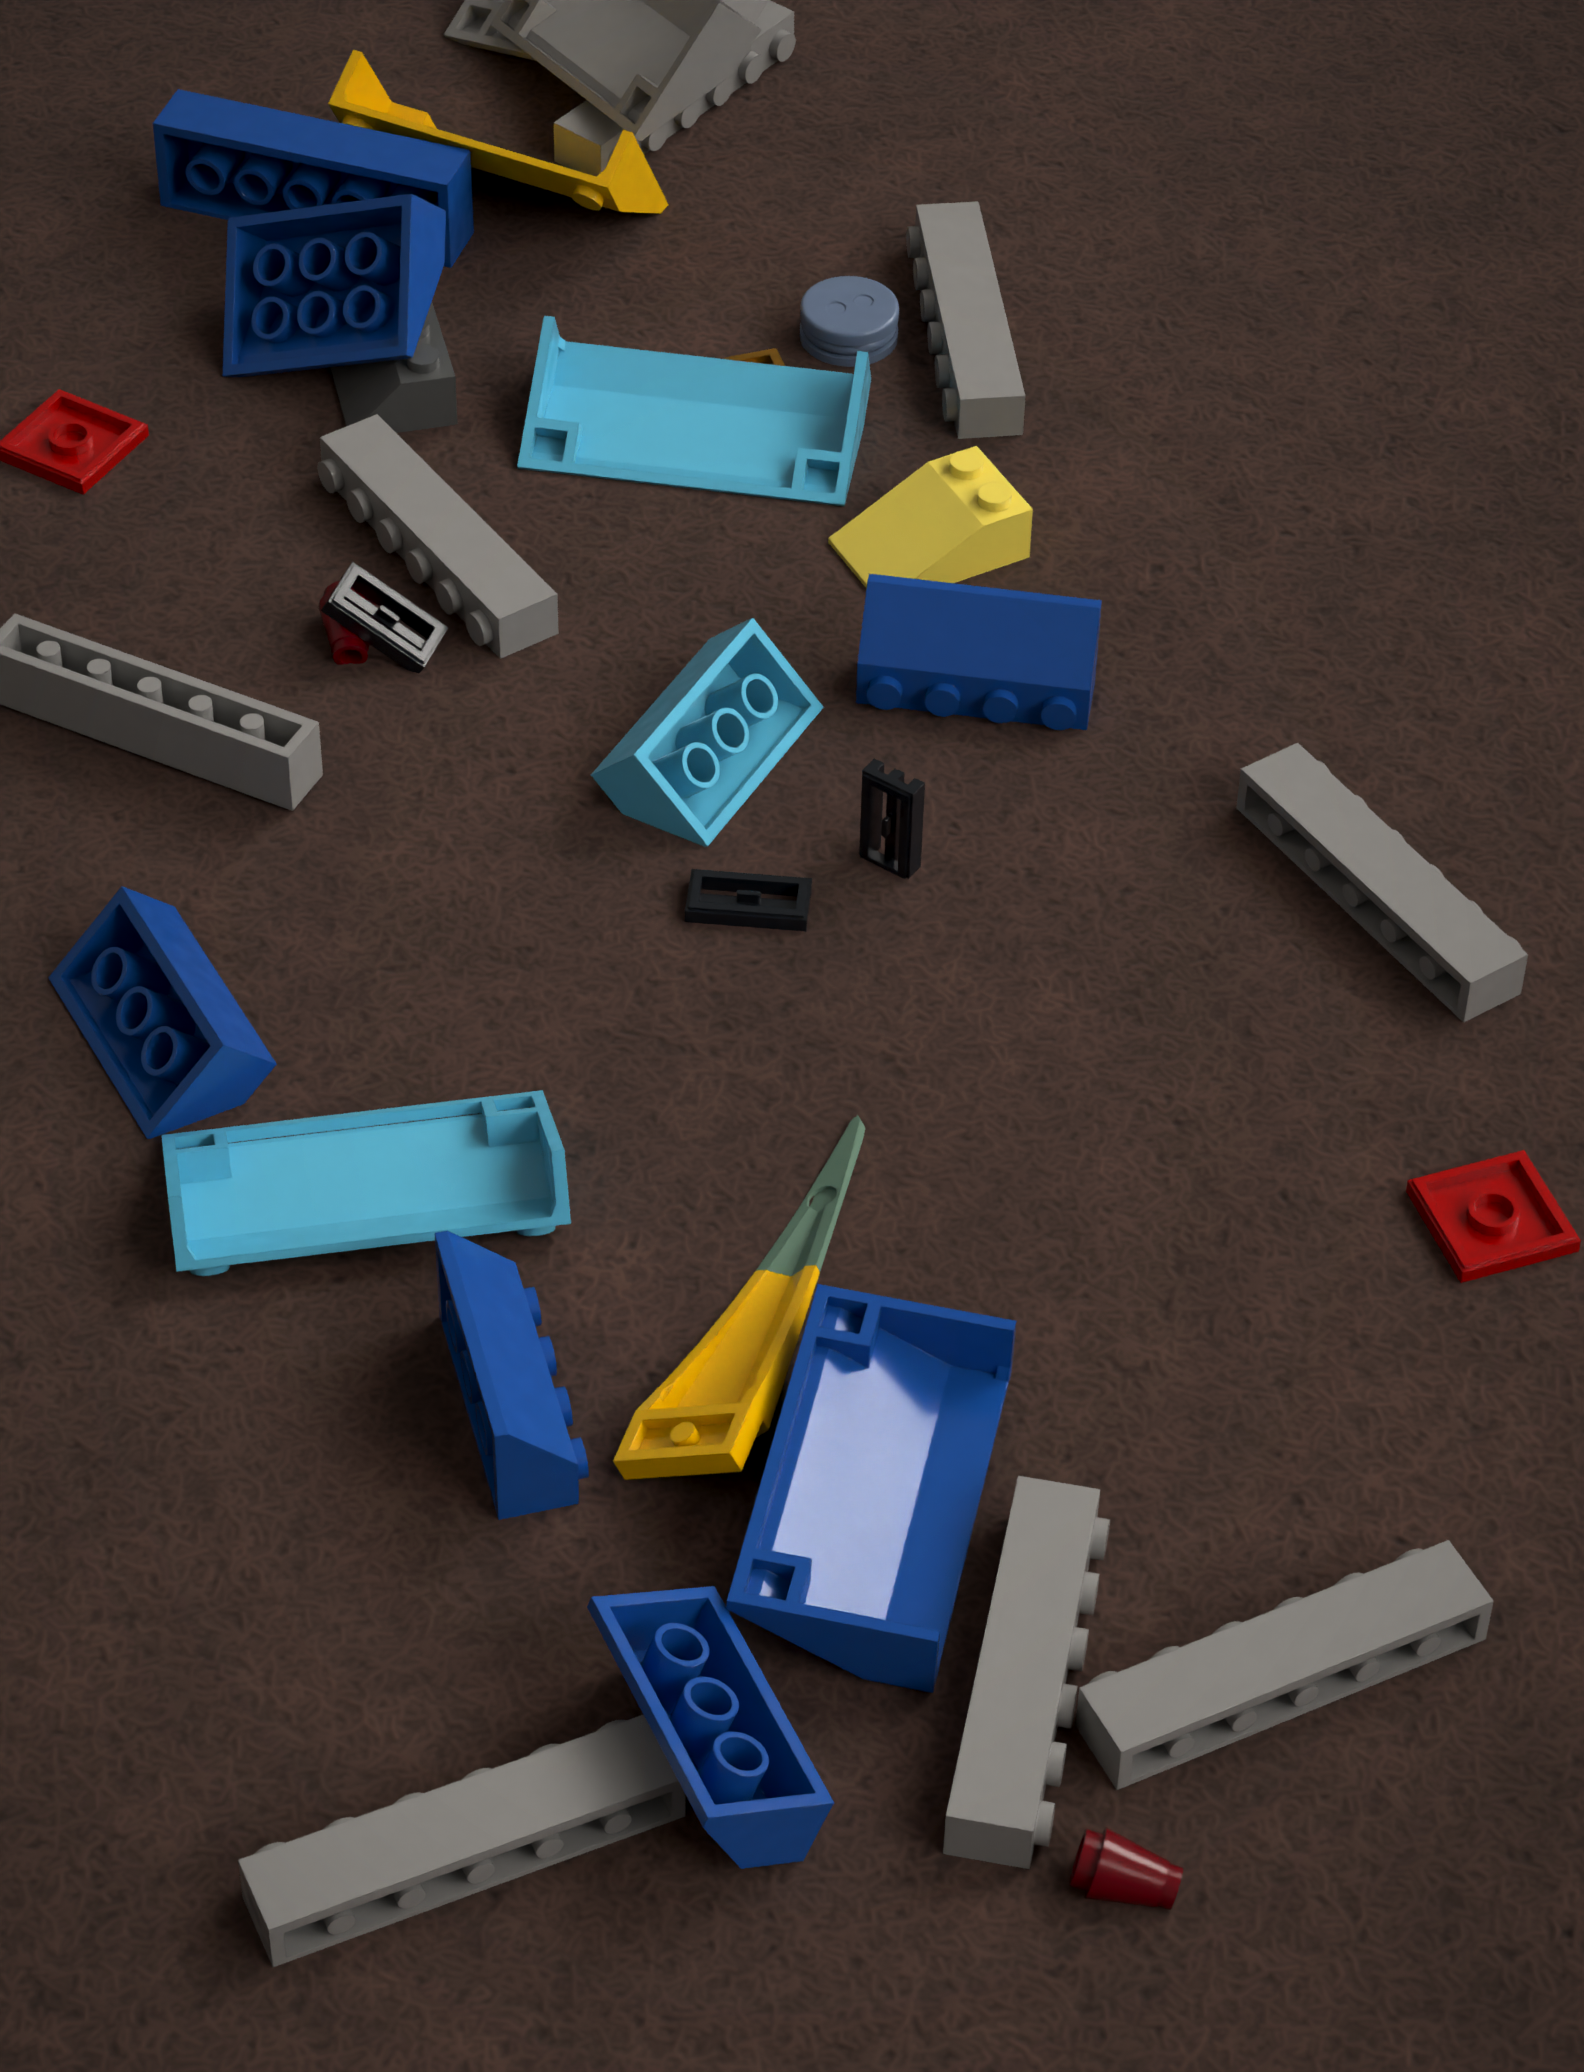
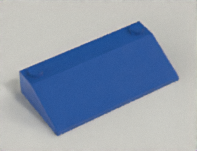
(875, 1483)

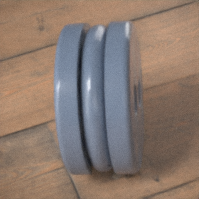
(848, 317)

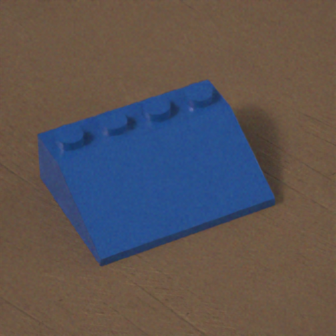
(330, 284)

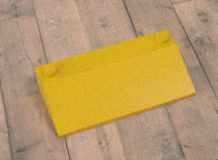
(622, 186)

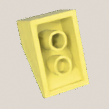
(940, 524)

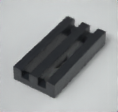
(381, 625)
(902, 823)
(748, 907)

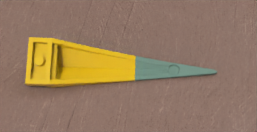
(733, 1378)

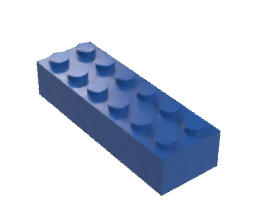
(255, 159)

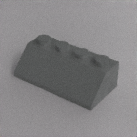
(403, 392)

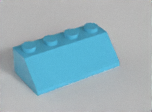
(710, 736)

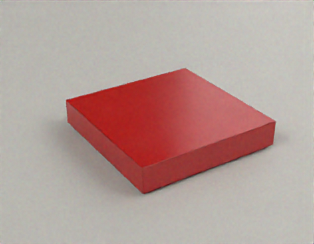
(71, 441)
(1492, 1216)

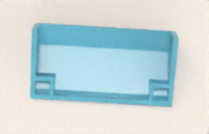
(694, 420)
(364, 1182)

